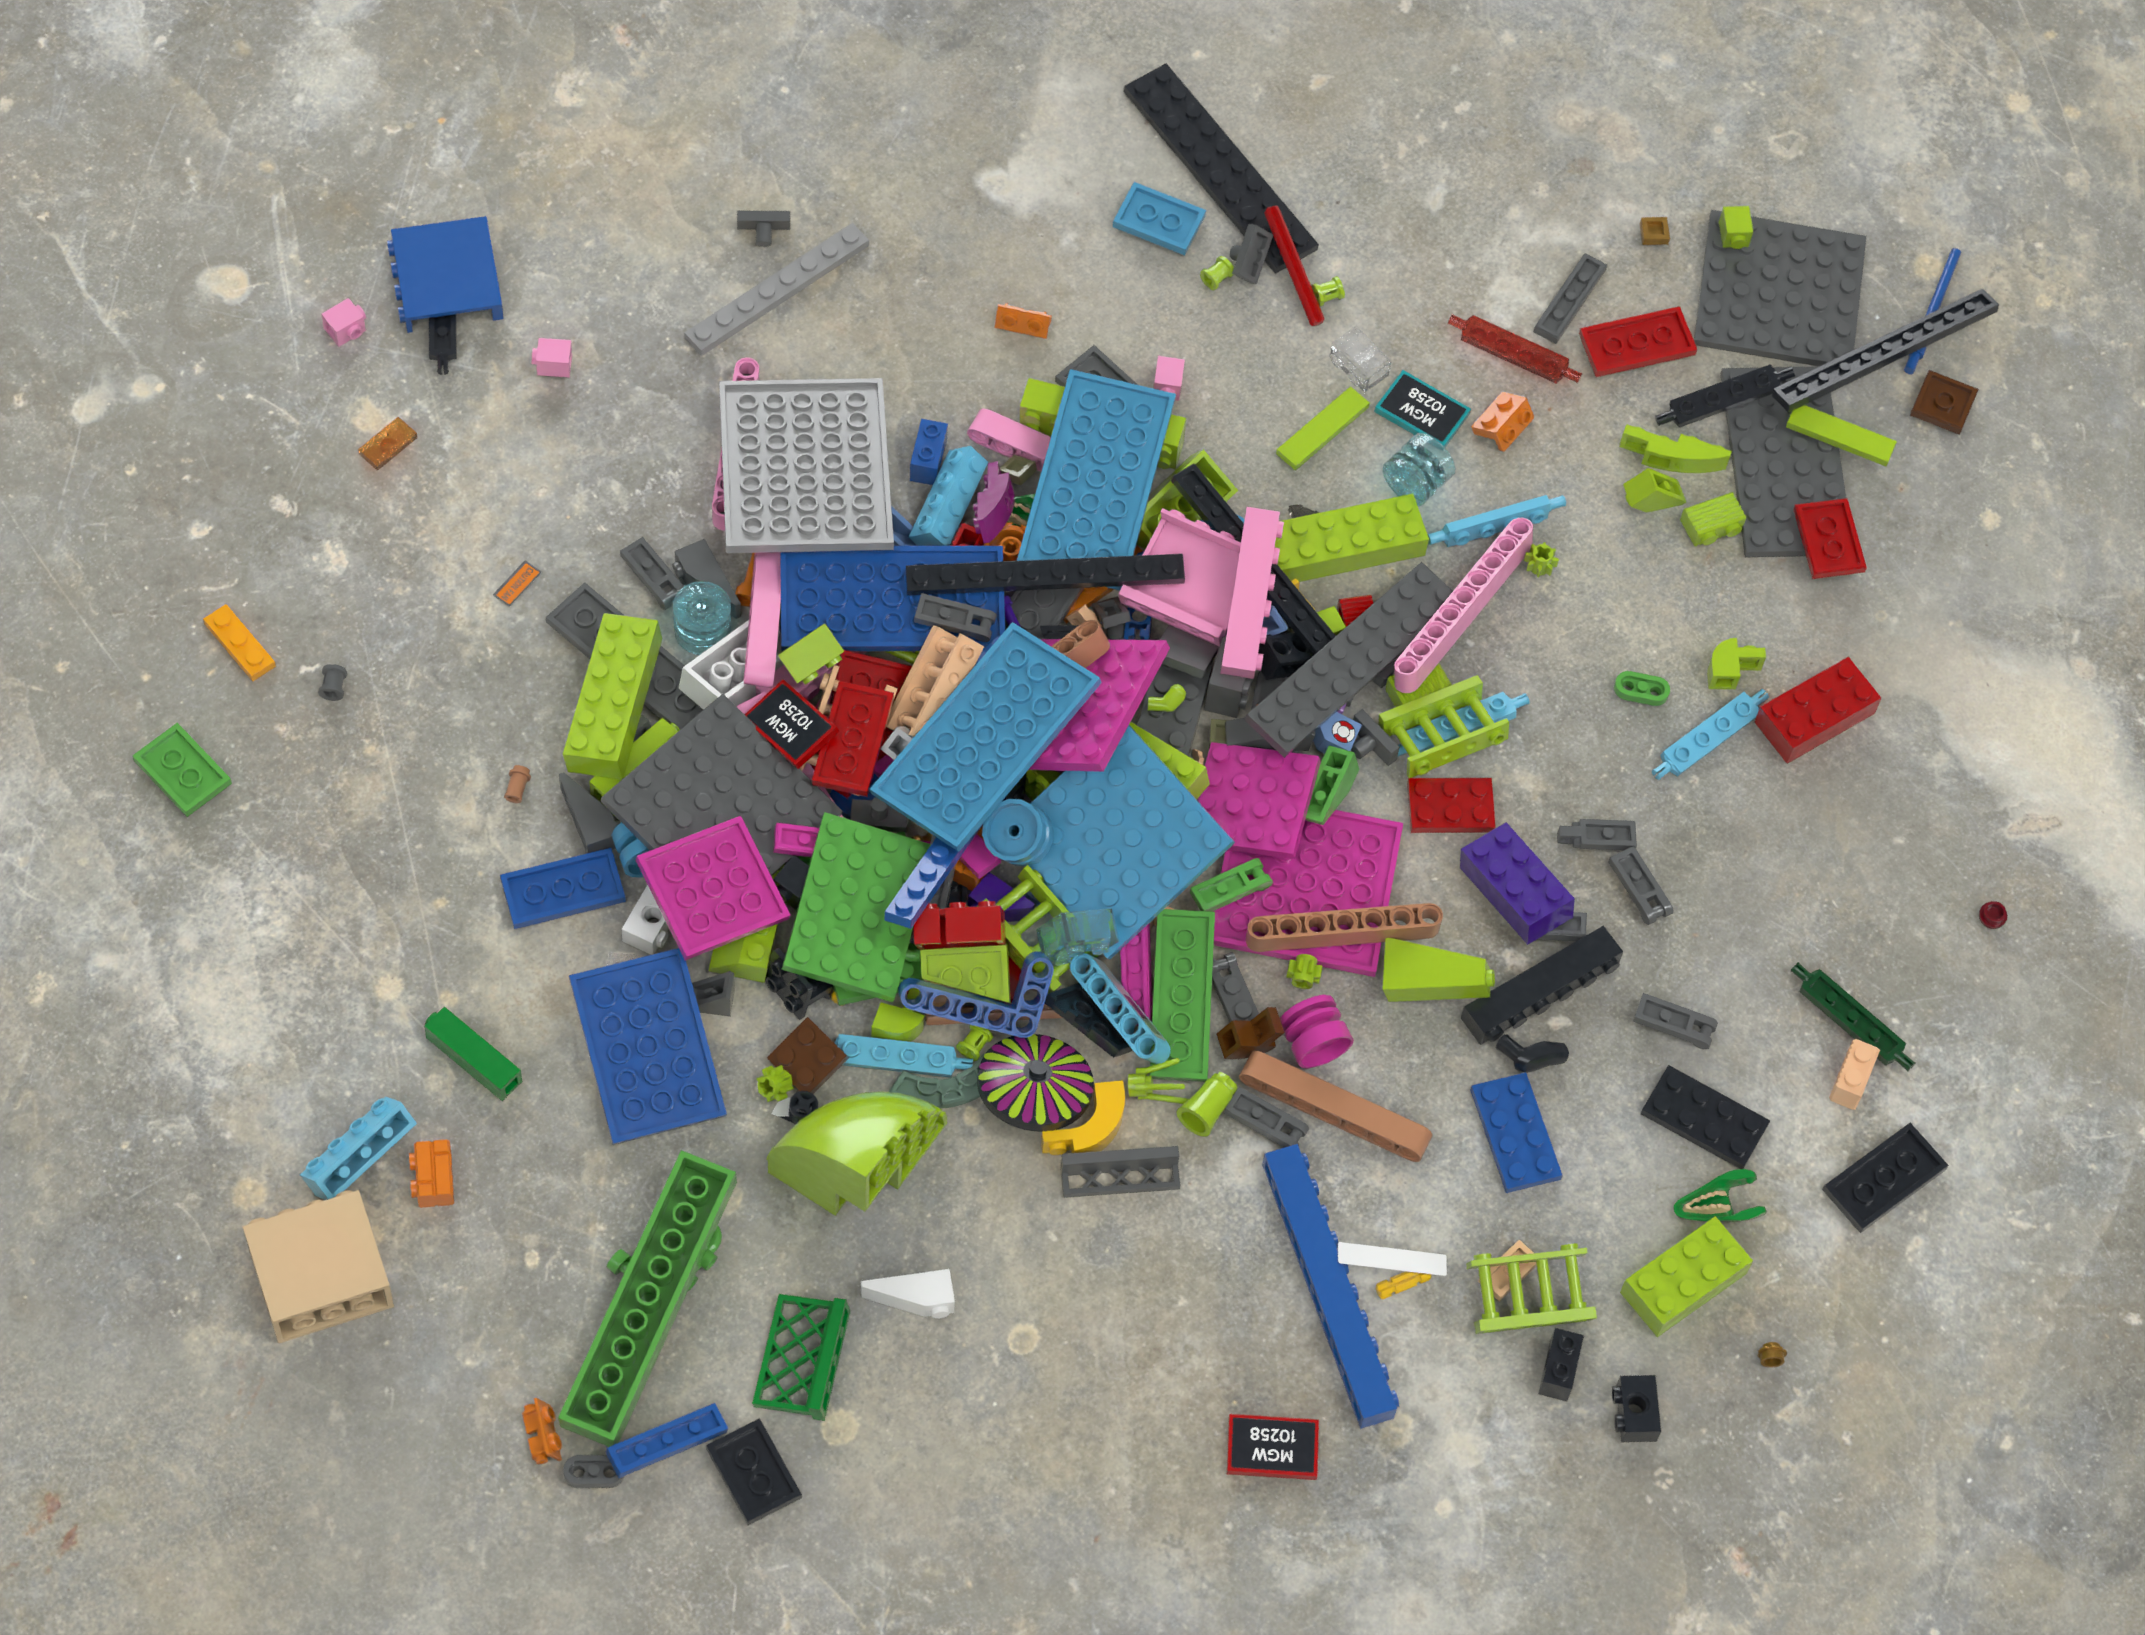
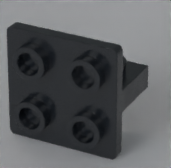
(792, 988)

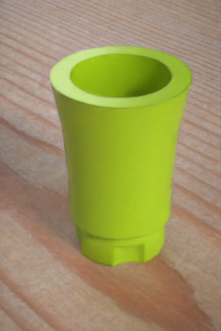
(1207, 1104)

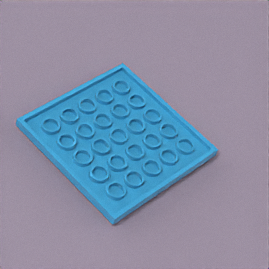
(1126, 838)

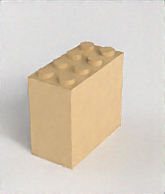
(318, 1266)

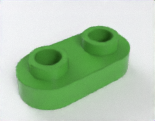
(1641, 687)

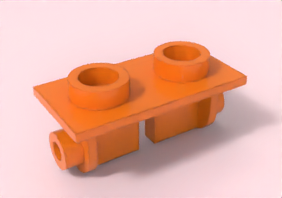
(1022, 321)
(540, 1419)

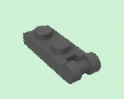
(652, 571)
(955, 617)
(1640, 885)
(1233, 990)
(1675, 1020)
(1265, 1118)

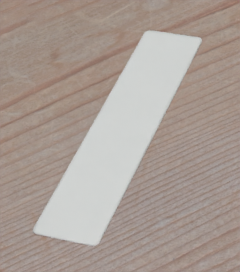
(1392, 1259)

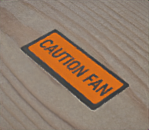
(517, 583)

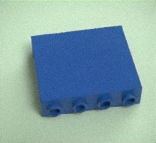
(444, 270)

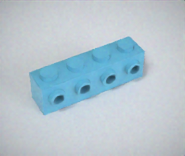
(949, 497)
(358, 1148)

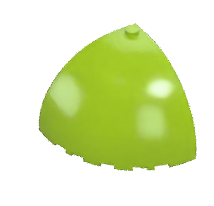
(856, 1147)

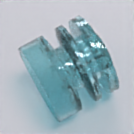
(1419, 468)
(701, 616)

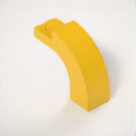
(1098, 1131)

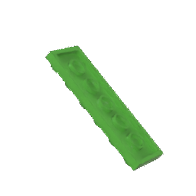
(1184, 991)

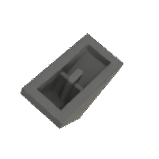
(715, 994)

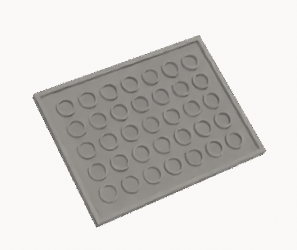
(805, 466)

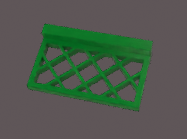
(827, 1356)

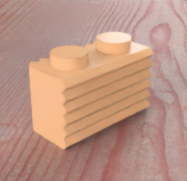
(1854, 1074)

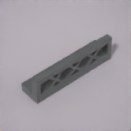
(1120, 1161)

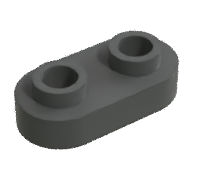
(594, 1469)

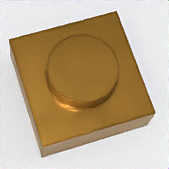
(1654, 231)

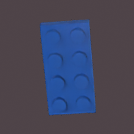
(562, 888)
(1516, 1132)

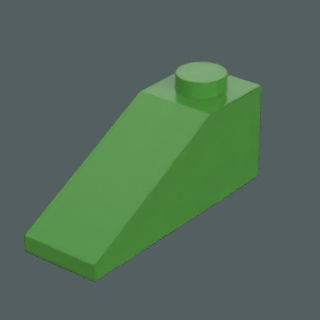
(1332, 783)

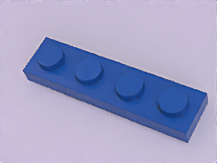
(666, 1440)

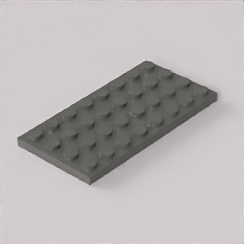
(1778, 470)

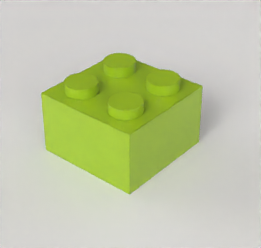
(811, 653)

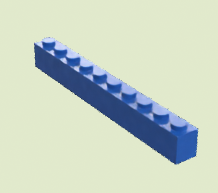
(1330, 1287)

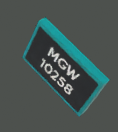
(1422, 408)

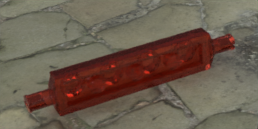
(1514, 349)

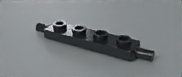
(443, 340)
(1724, 395)

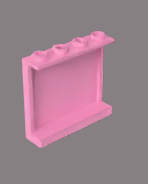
(1210, 570)

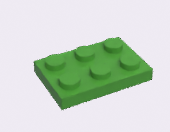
(182, 769)

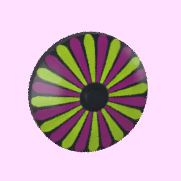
(1035, 1082)

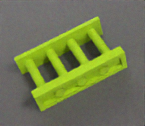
(1434, 705)
(1017, 949)
(1520, 1316)

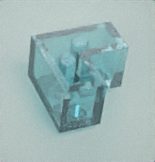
(1076, 933)

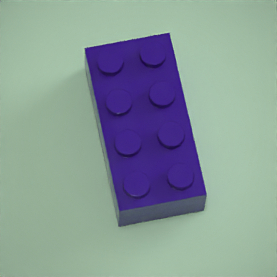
(1517, 883)

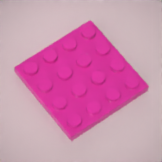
(1259, 797)
(712, 887)

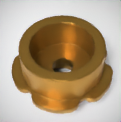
(1772, 1354)

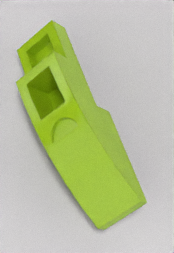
(1684, 456)

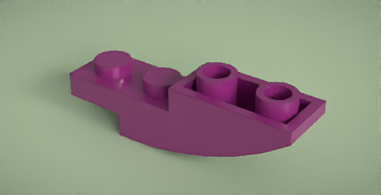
(994, 503)

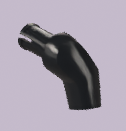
(1534, 1056)

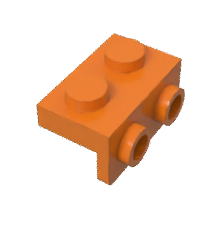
(1504, 419)

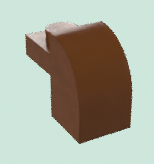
(1243, 1036)

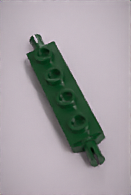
(1852, 1016)

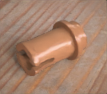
(517, 783)

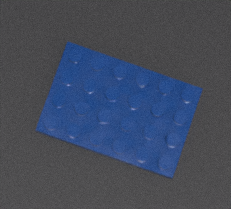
(647, 1046)

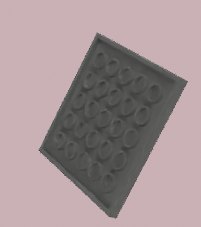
(1784, 294)
(713, 774)

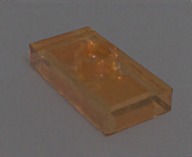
(387, 443)

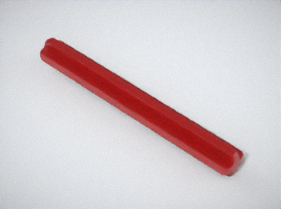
(1294, 266)

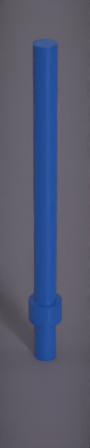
(1935, 304)

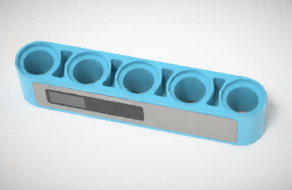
(1130, 1014)

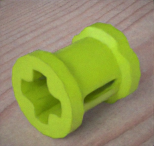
(1217, 273)
(1329, 290)
(974, 1042)

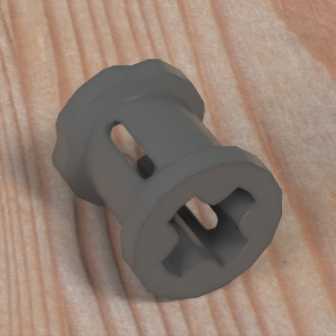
(332, 682)

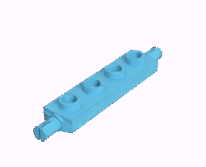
(1495, 521)
(1497, 706)
(1710, 734)
(901, 1056)

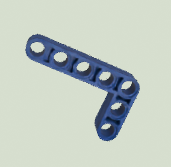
(984, 1005)

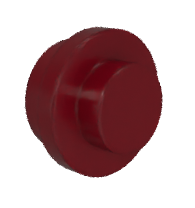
(1993, 915)

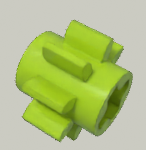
(1541, 559)
(1304, 971)
(774, 1083)

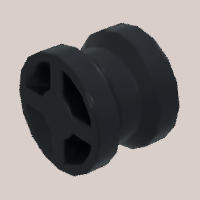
(802, 1101)

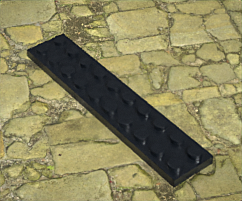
(1213, 158)

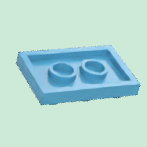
(1159, 218)

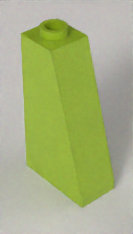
(640, 751)
(1432, 973)

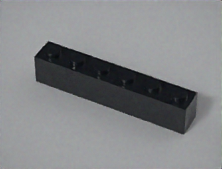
(1542, 985)

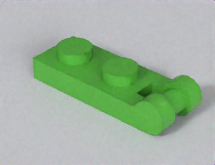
(1230, 886)

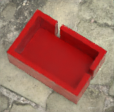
(960, 926)

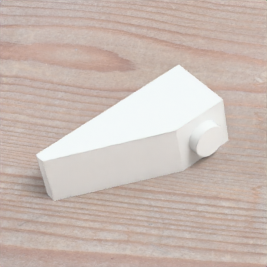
(916, 1293)

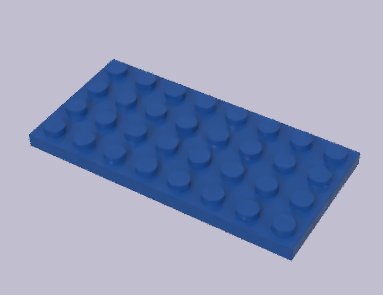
(866, 595)

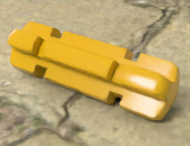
(1400, 1283)

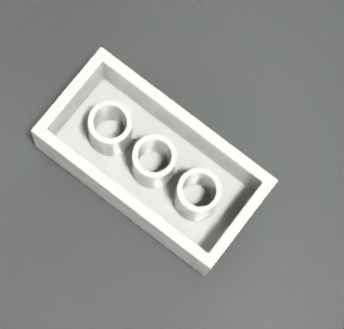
(722, 671)

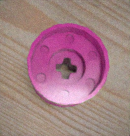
(1316, 1031)

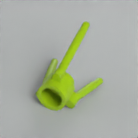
(1142, 1085)

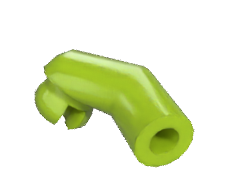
(1169, 701)

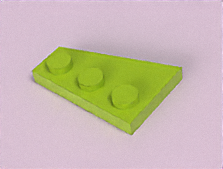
(971, 969)

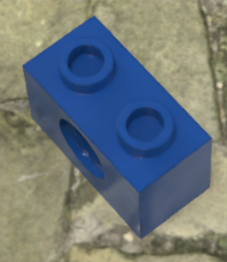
(928, 451)

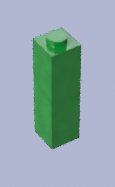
(472, 1053)

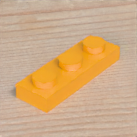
(239, 642)

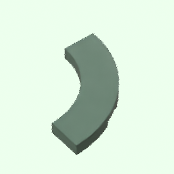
(943, 1092)

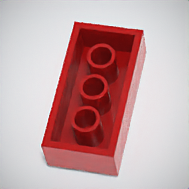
(1817, 710)

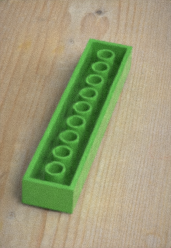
(648, 1299)

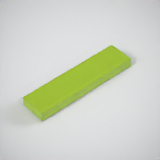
(1322, 428)
(1842, 434)

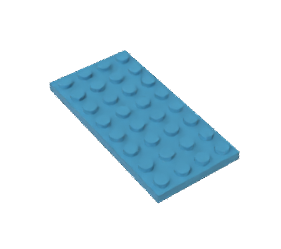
(1097, 470)
(985, 736)

